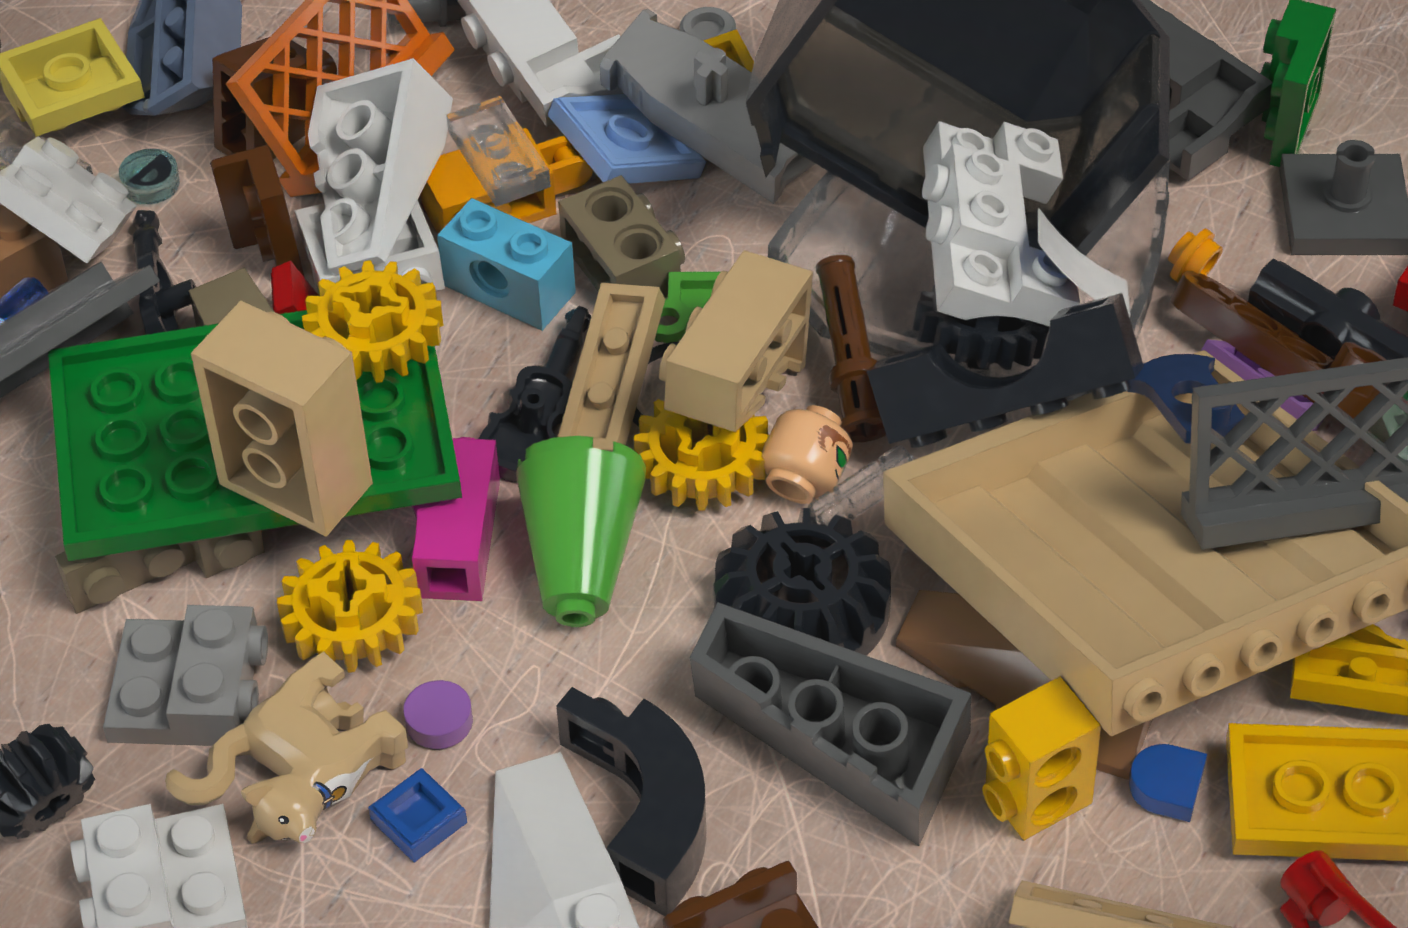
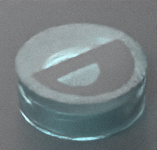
(149, 176)

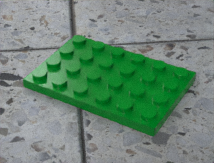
(142, 461)

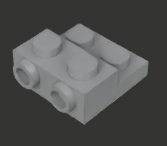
(186, 677)

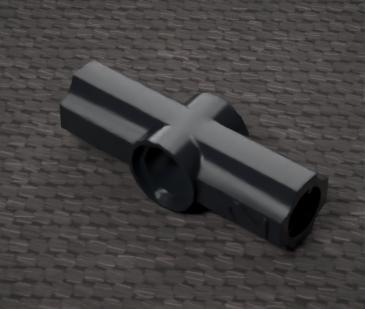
(1324, 316)

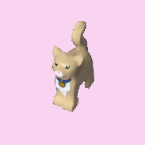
(299, 742)

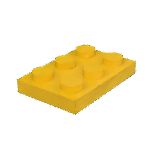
(1318, 791)

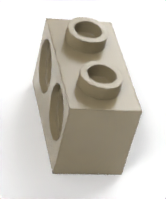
(619, 237)

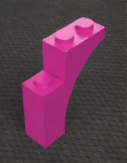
(457, 533)

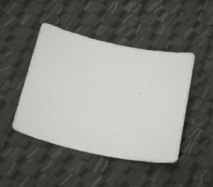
(1077, 267)

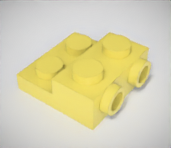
(68, 77)

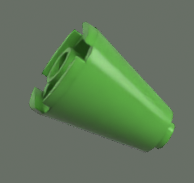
(578, 521)

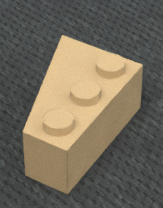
(740, 342)

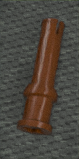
(850, 349)

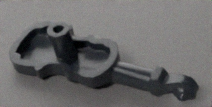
(163, 299)
(537, 399)

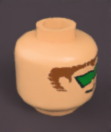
(806, 454)

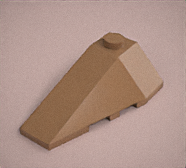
(972, 653)

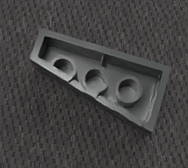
(836, 713)

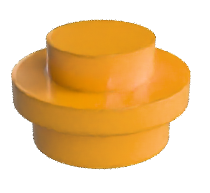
(1194, 254)

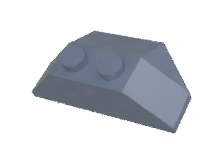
(174, 50)

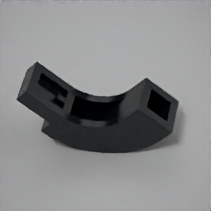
(666, 835)

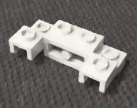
(534, 51)
(981, 225)

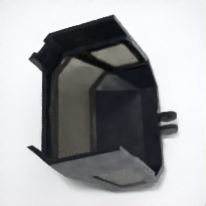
(873, 78)

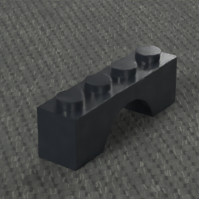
(930, 392)

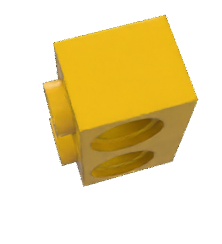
(1041, 758)

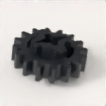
(980, 339)

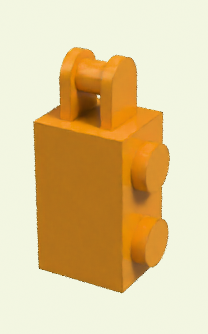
(455, 183)

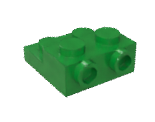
(1297, 71)

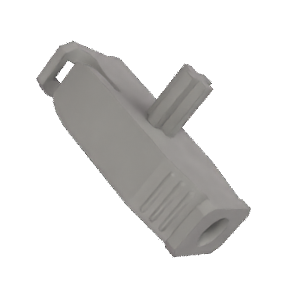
(696, 99)

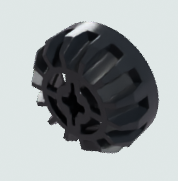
(800, 579)

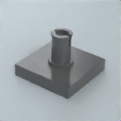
(1345, 202)

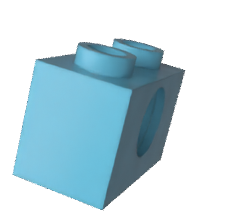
(507, 263)

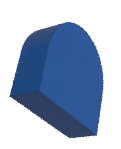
(1167, 780)

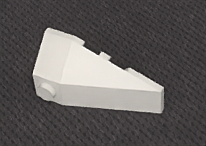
(374, 153)
(549, 854)

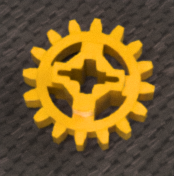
(377, 317)
(700, 457)
(381, 609)

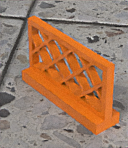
(418, 43)

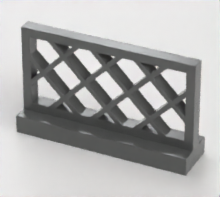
(66, 318)
(1321, 493)

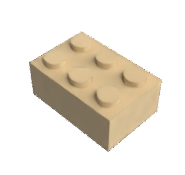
(283, 416)

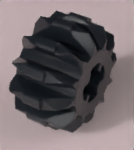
(41, 779)

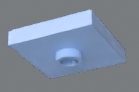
(622, 141)

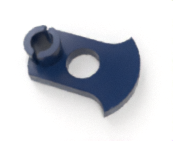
(1176, 375)

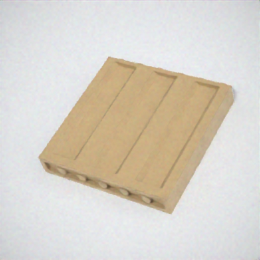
(1084, 563)

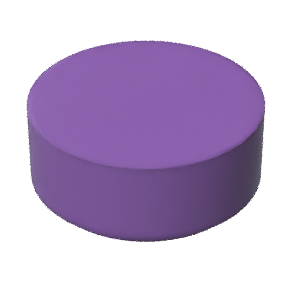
(438, 714)

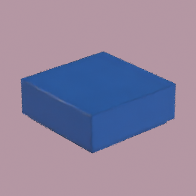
(417, 815)

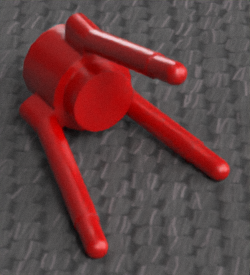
(1323, 894)

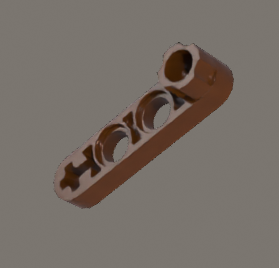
(1264, 338)

